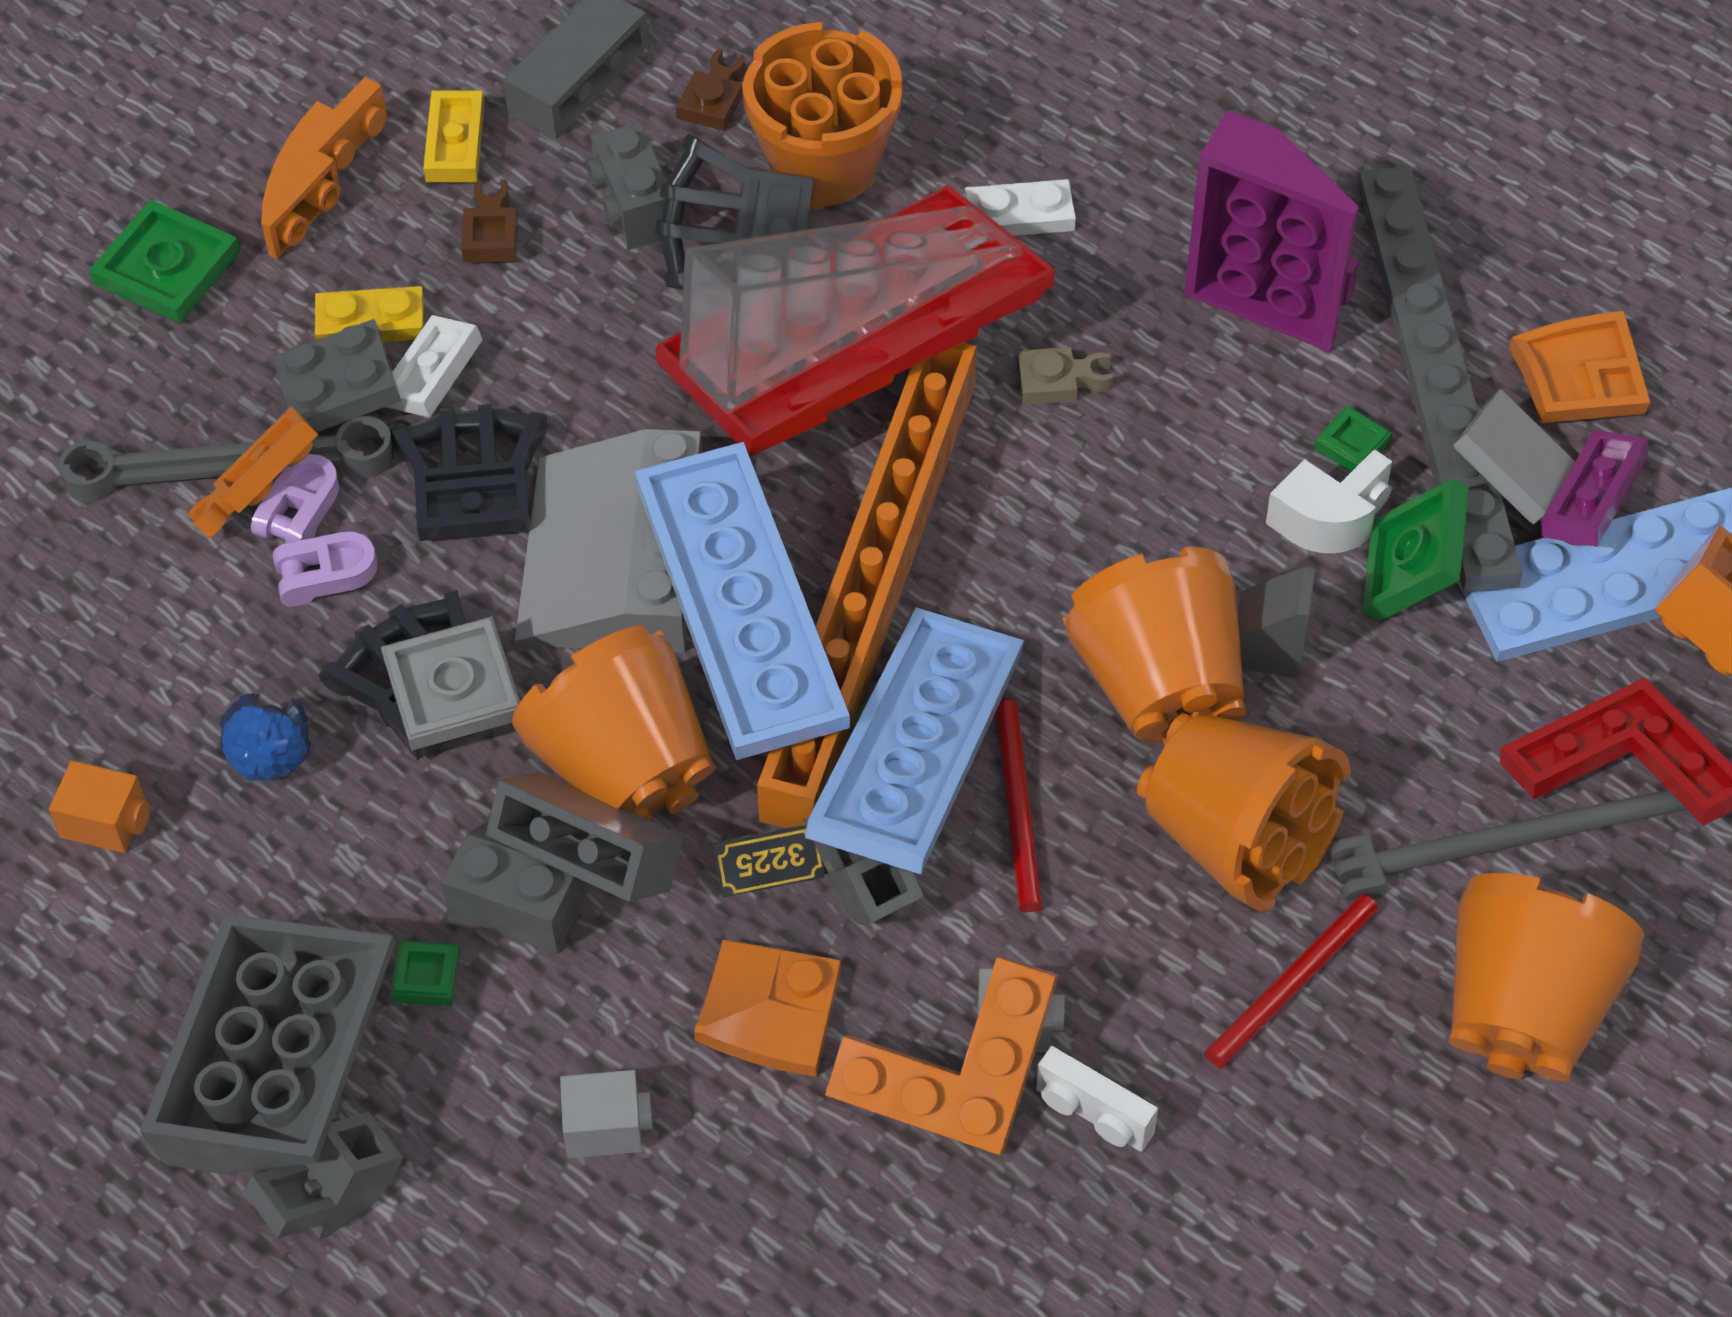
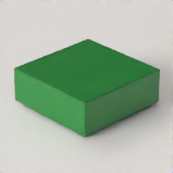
(1351, 438)
(425, 973)

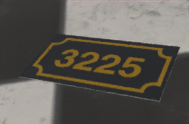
(767, 861)

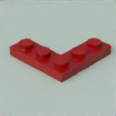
(1625, 722)

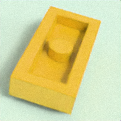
(454, 136)
(395, 310)

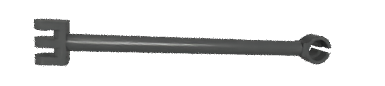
(1375, 865)

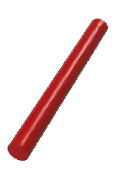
(1018, 807)
(1291, 981)

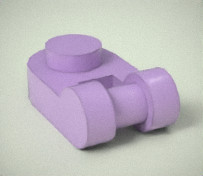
(306, 487)
(345, 564)

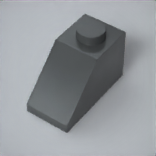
(1275, 623)

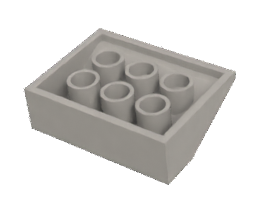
(593, 548)

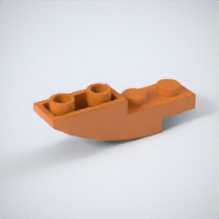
(305, 171)

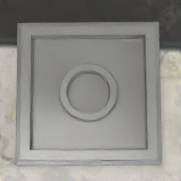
(1515, 456)
(451, 683)

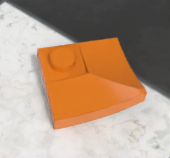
(1582, 368)
(769, 1006)

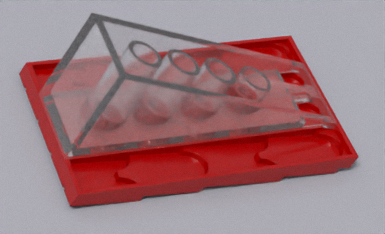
(833, 312)

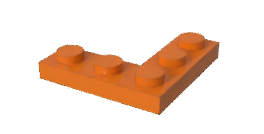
(967, 1105)

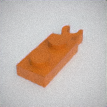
(252, 473)

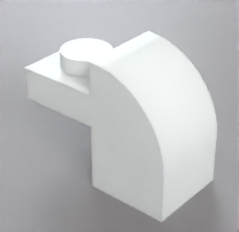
(1329, 514)

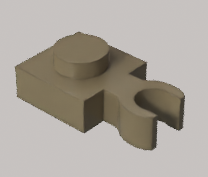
(1054, 375)

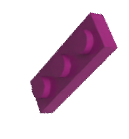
(1594, 488)

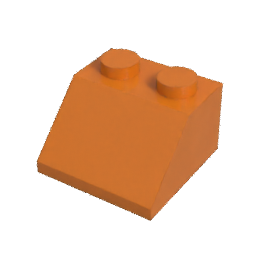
(1700, 601)

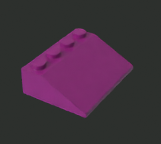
(1269, 233)

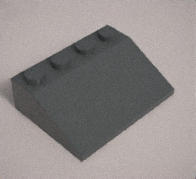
(265, 1045)

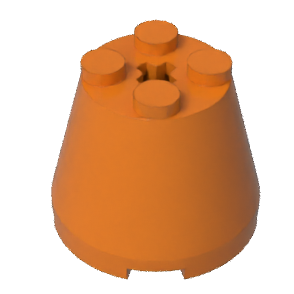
(824, 107)
(1162, 639)
(620, 725)
(1246, 802)
(1536, 973)

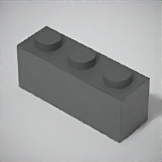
(575, 63)
(584, 836)

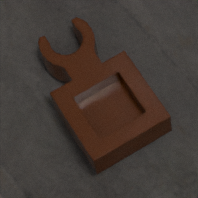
(713, 96)
(491, 228)

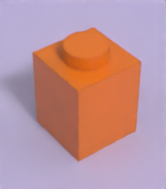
(99, 807)

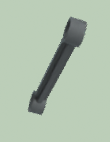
(212, 460)

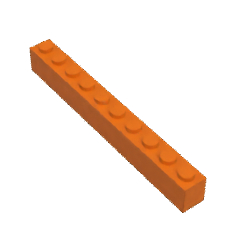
(875, 568)

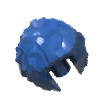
(263, 740)

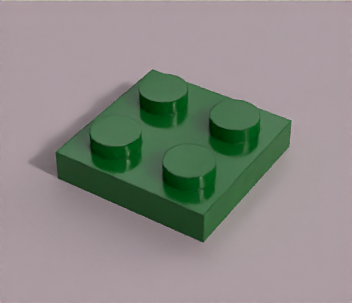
(164, 261)
(1415, 550)

